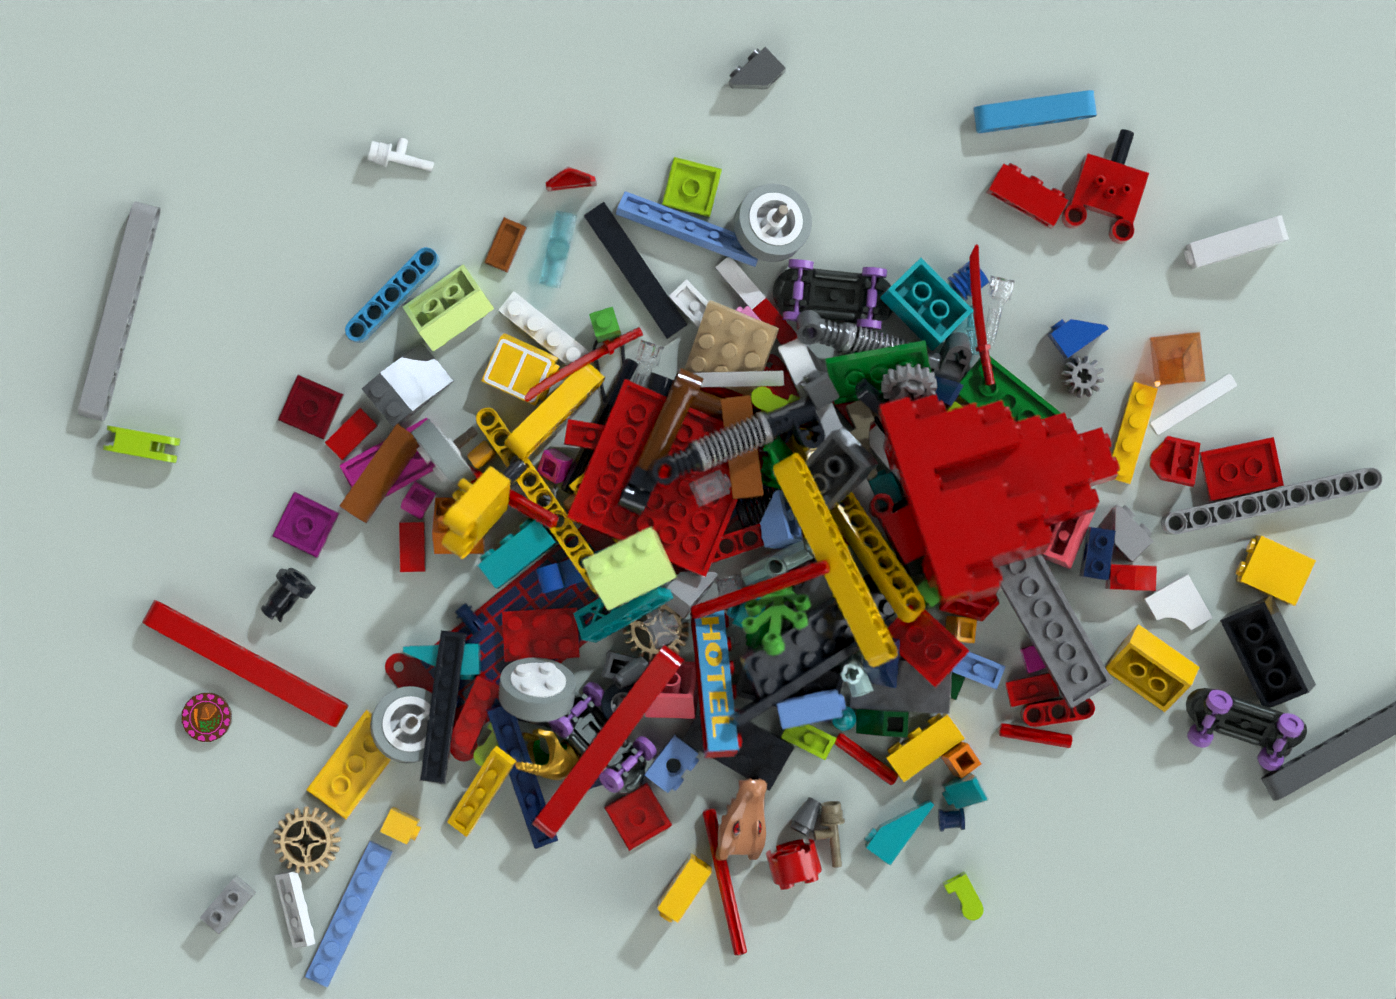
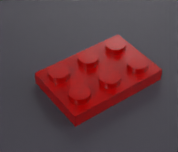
(1241, 469)
(540, 634)
(928, 646)

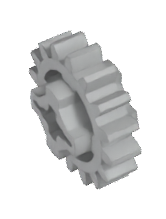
(908, 382)

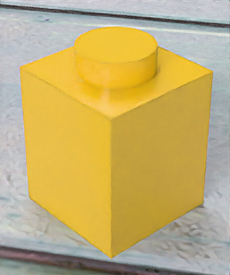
(401, 826)

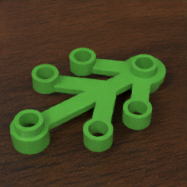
(773, 641)

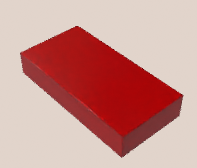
(351, 434)
(412, 547)

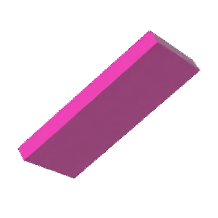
(415, 469)

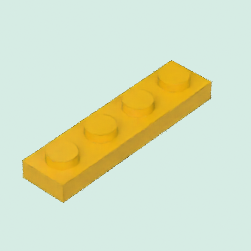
(1133, 429)
(481, 791)

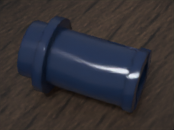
(468, 617)

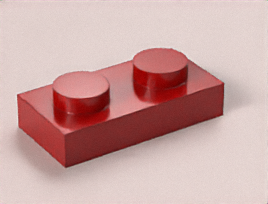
(1031, 689)

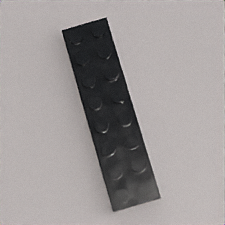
(806, 646)

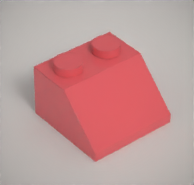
(679, 695)

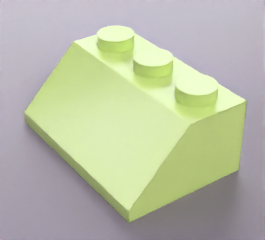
(448, 308)
(629, 568)

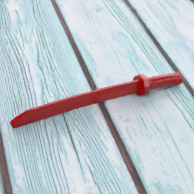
(983, 347)
(607, 348)

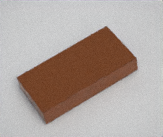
(505, 245)

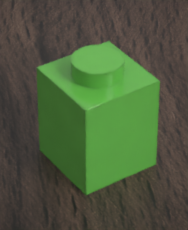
(605, 324)

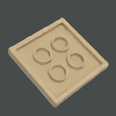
(730, 343)

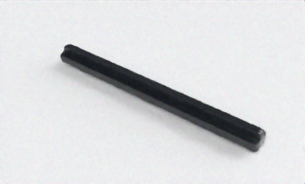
(584, 455)

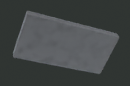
(911, 694)

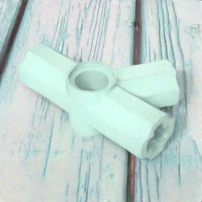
(766, 568)
(855, 674)

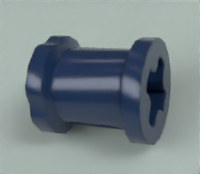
(951, 819)

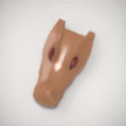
(744, 824)

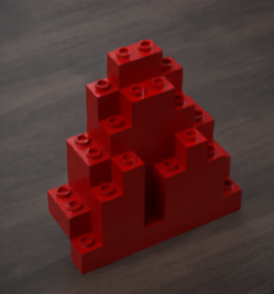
(989, 485)

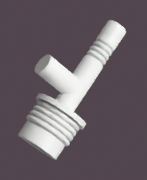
(381, 154)

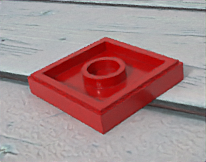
(638, 816)

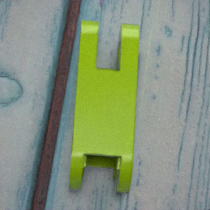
(141, 444)

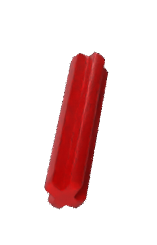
(1035, 735)
(866, 759)

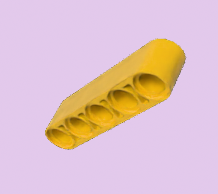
(554, 411)

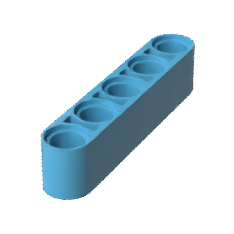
(1035, 111)
(380, 299)

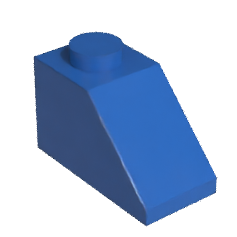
(1074, 335)

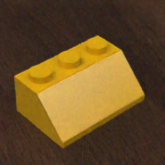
(1152, 668)

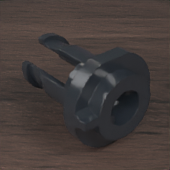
(290, 587)

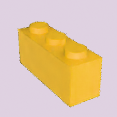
(924, 746)

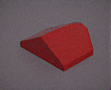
(570, 179)
(1176, 460)
(975, 610)

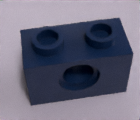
(1097, 553)

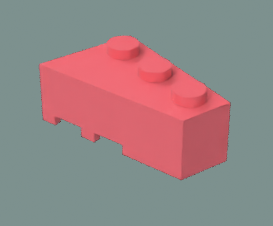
(1067, 540)

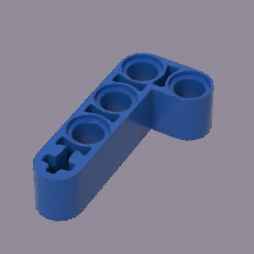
(560, 575)

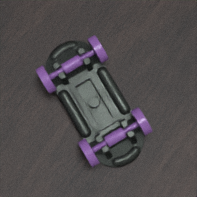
(833, 294)
(1244, 721)
(582, 725)

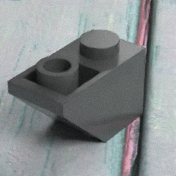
(759, 72)
(819, 388)

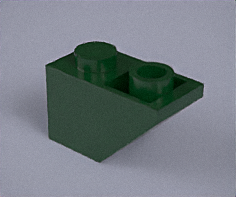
(882, 722)

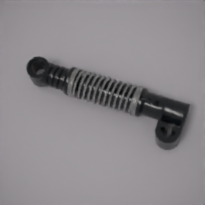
(760, 429)

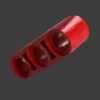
(1045, 715)

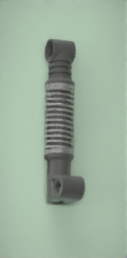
(845, 337)

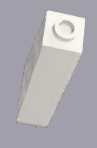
(1236, 242)

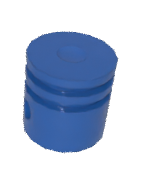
(961, 281)

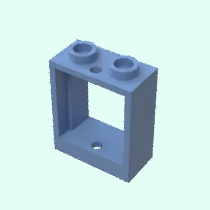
(810, 708)

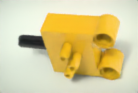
(478, 507)

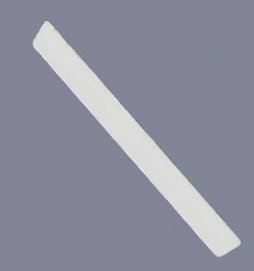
(738, 379)
(1193, 404)

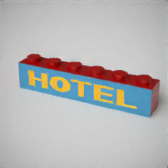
(715, 685)

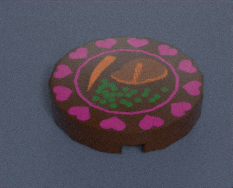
(206, 717)

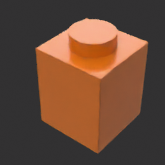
(961, 760)

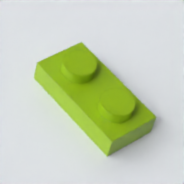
(810, 739)

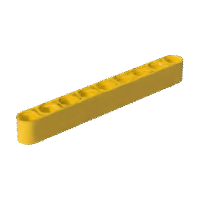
(536, 491)
(829, 545)
(872, 556)

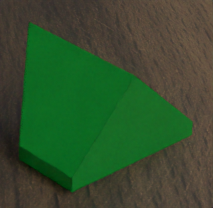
(776, 452)

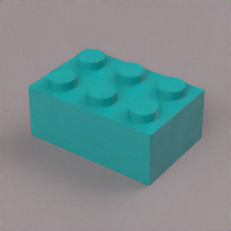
(926, 304)
(516, 552)

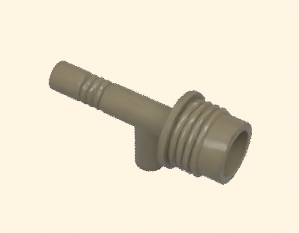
(832, 817)

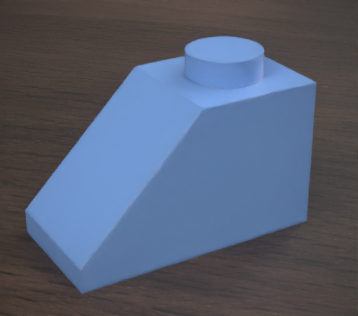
(779, 523)

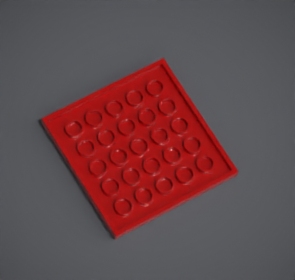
(685, 530)

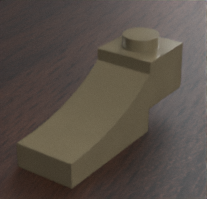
(861, 419)

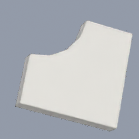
(1179, 601)

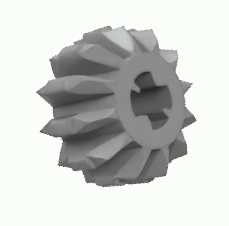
(1076, 381)

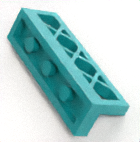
(618, 617)

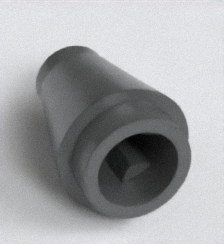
(630, 673)
(806, 817)

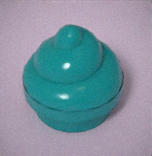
(847, 721)

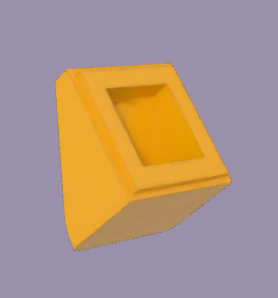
(481, 454)
(962, 628)

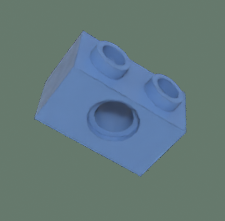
(661, 774)

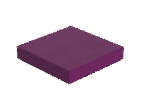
(306, 524)

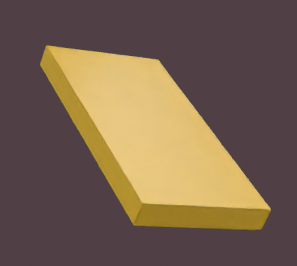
(350, 770)

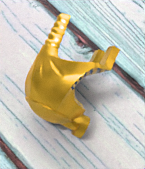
(553, 765)

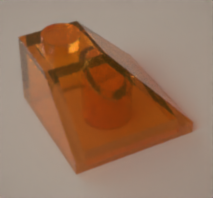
(1177, 359)

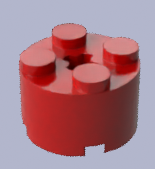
(794, 863)

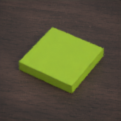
(691, 187)

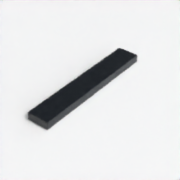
(635, 270)
(443, 707)
(757, 707)

